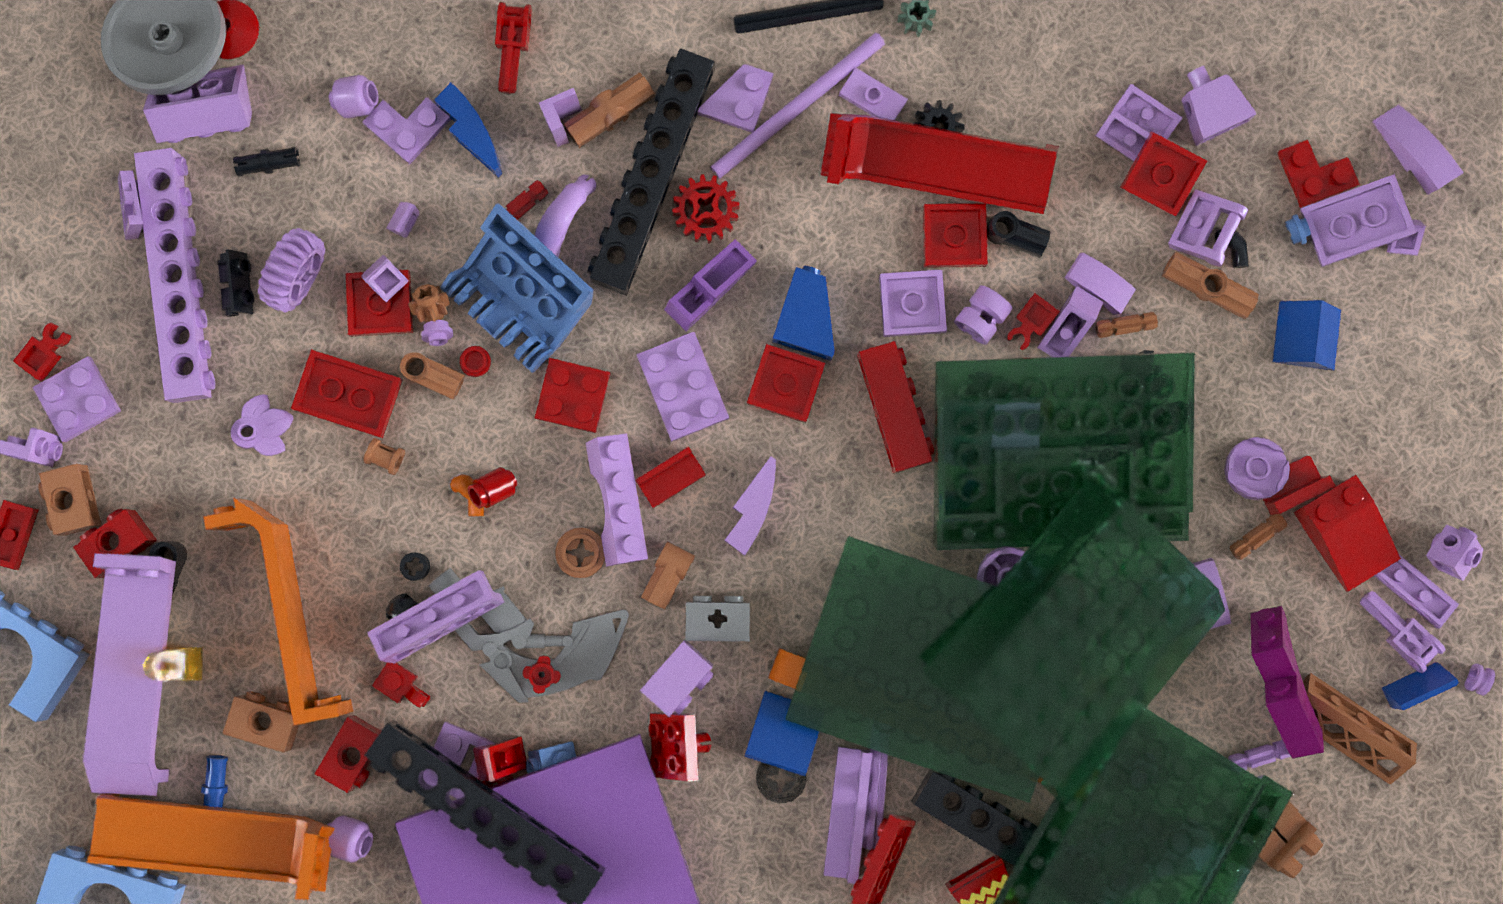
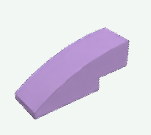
(1417, 149)
(753, 507)

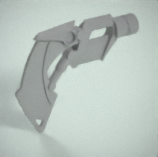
(583, 657)

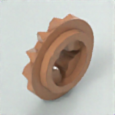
(568, 562)

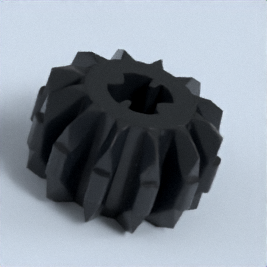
(932, 116)

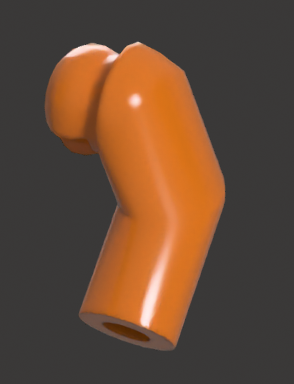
(460, 484)

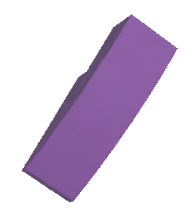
(710, 285)

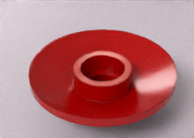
(242, 31)

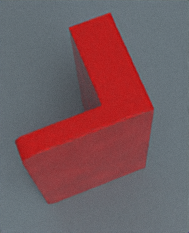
(670, 477)
(1302, 485)

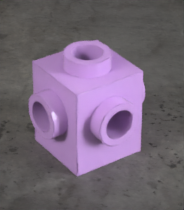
(1455, 551)

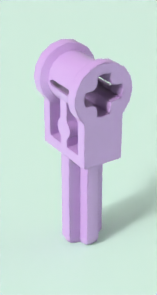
(1406, 636)

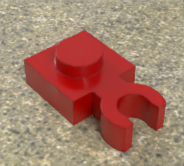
(1035, 317)
(39, 356)

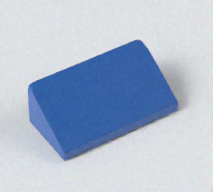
(1419, 687)

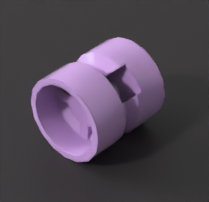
(988, 305)

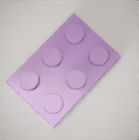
(1358, 220)
(682, 386)

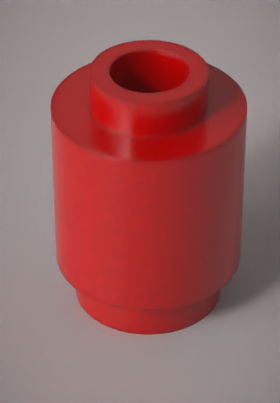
(492, 488)

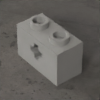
(701, 629)

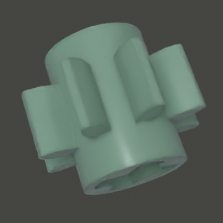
(910, 20)

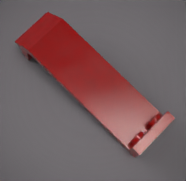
(938, 161)

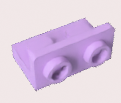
(39, 447)

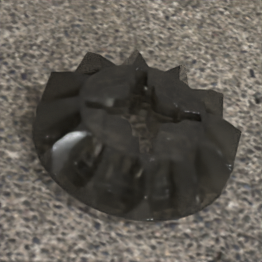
(770, 788)

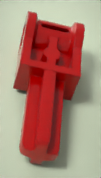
(511, 37)

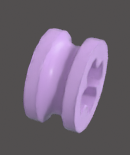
(1480, 679)

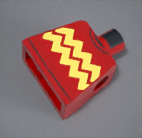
(979, 883)

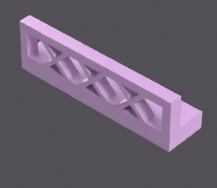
(434, 618)
(848, 813)

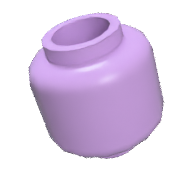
(353, 96)
(350, 839)

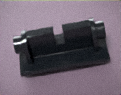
(235, 270)

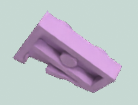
(739, 98)
(130, 205)

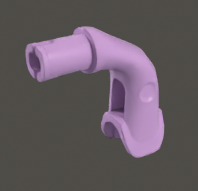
(560, 213)

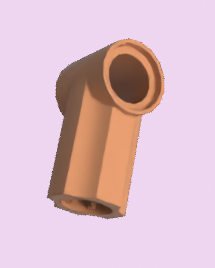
(434, 376)
(669, 570)

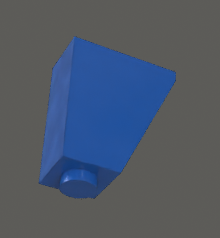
(806, 315)

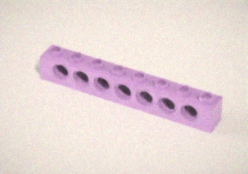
(151, 170)

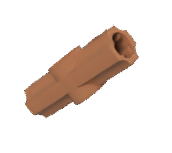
(609, 109)
(1228, 293)

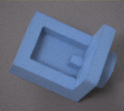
(549, 756)

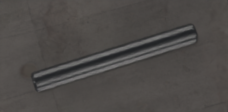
(802, 13)

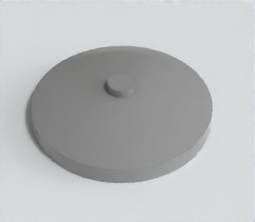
(162, 43)

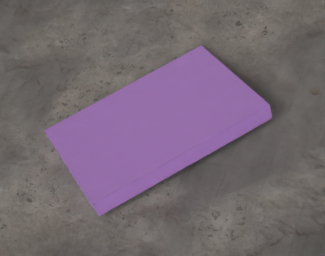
(596, 801)

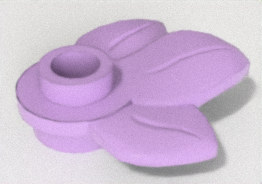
(266, 426)

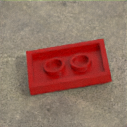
(346, 393)
(883, 860)

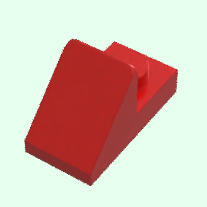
(500, 759)

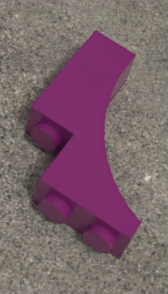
(1284, 687)

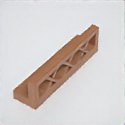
(1363, 727)

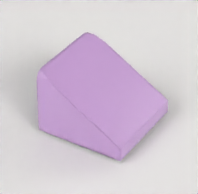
(403, 219)
(1411, 243)
(384, 278)

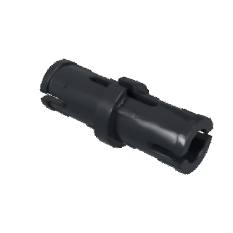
(266, 161)

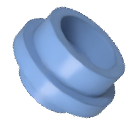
(1298, 229)

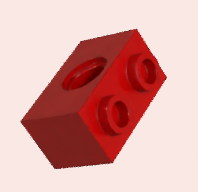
(132, 534)
(337, 767)

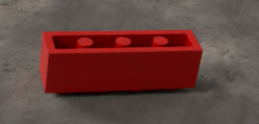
(894, 406)

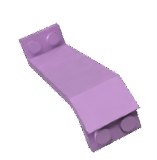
(123, 699)

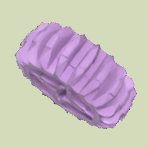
(291, 270)

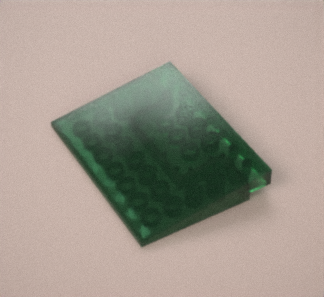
(1032, 430)
(867, 661)

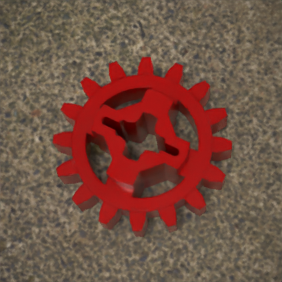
(695, 199)

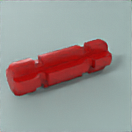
(526, 200)

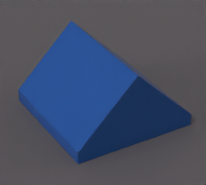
(1307, 334)

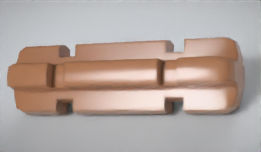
(1126, 324)
(1258, 536)

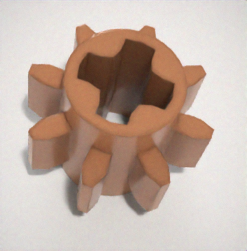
(429, 303)

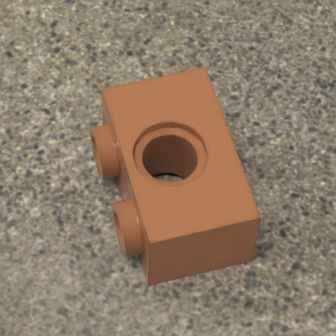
(82, 513)
(245, 725)

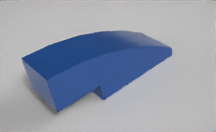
(468, 127)

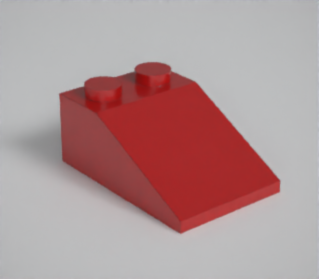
(1349, 532)

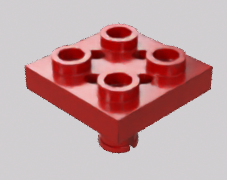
(676, 746)

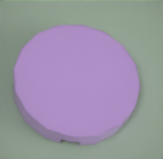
(1256, 468)

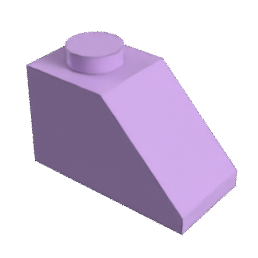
(1071, 323)

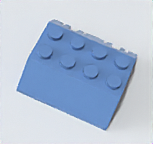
(524, 287)

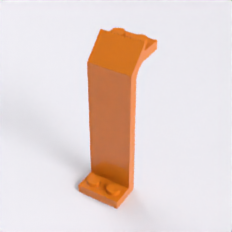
(286, 607)
(211, 841)

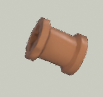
(384, 456)

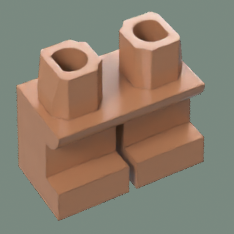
(1294, 834)

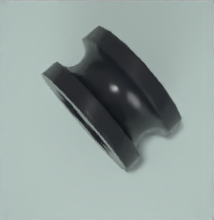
(419, 574)

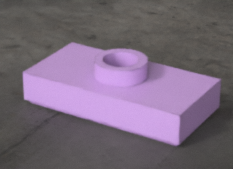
(872, 96)

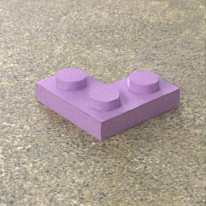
(409, 135)

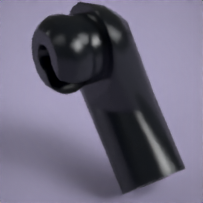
(1239, 250)

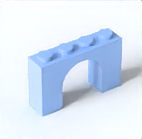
(53, 666)
(71, 875)

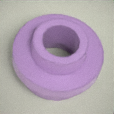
(437, 332)

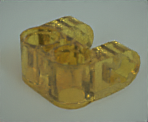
(180, 664)

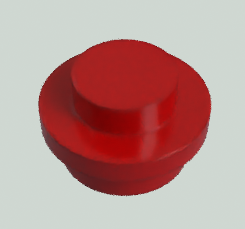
(475, 361)

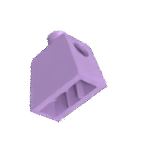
(1214, 106)

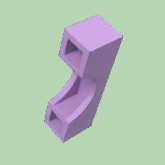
(623, 529)

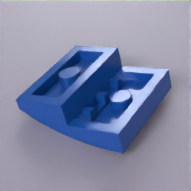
(779, 740)

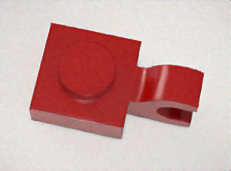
(398, 682)

